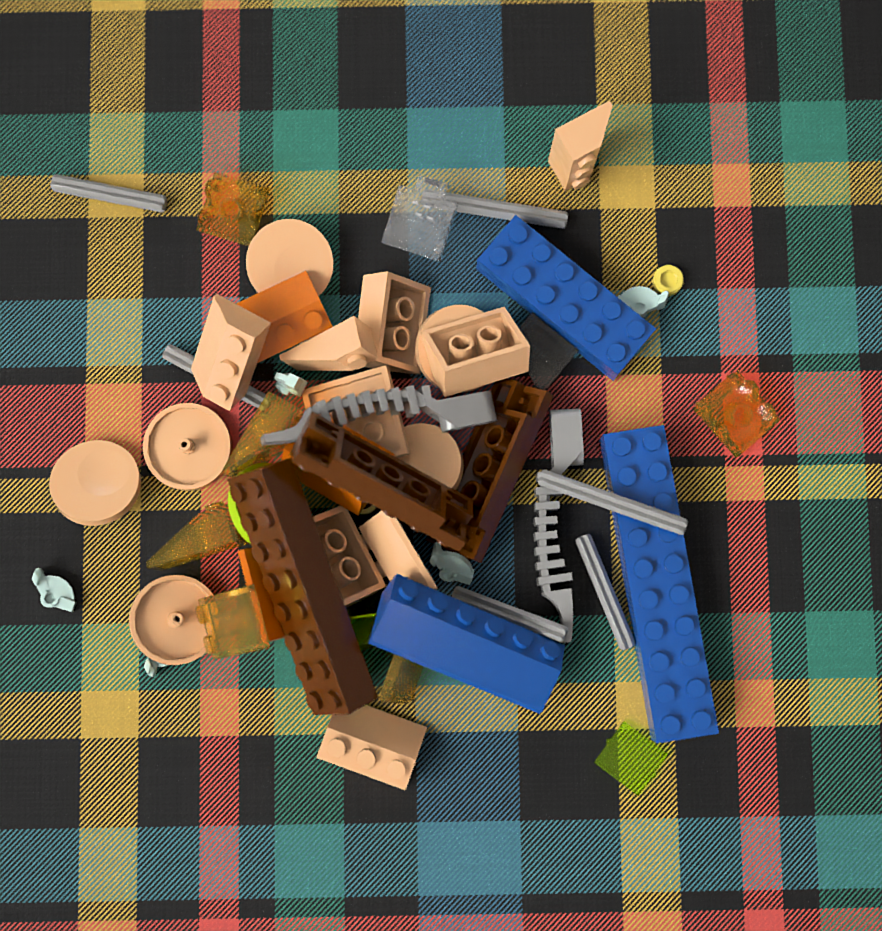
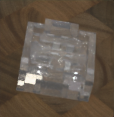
(421, 218)

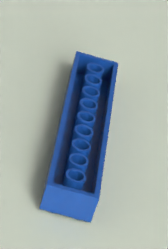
(659, 589)

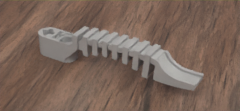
(451, 413)
(566, 451)

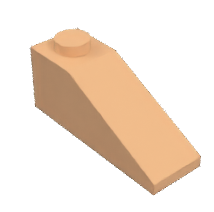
(337, 349)

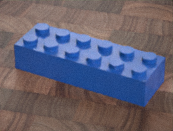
(564, 297)

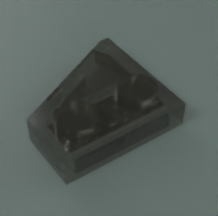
(548, 352)

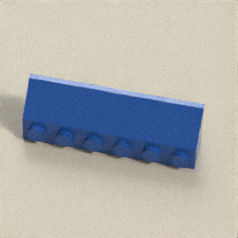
(466, 643)

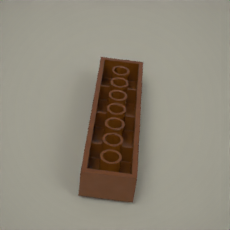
(302, 588)

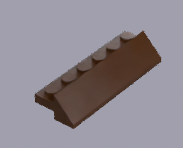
(496, 460)
(383, 481)

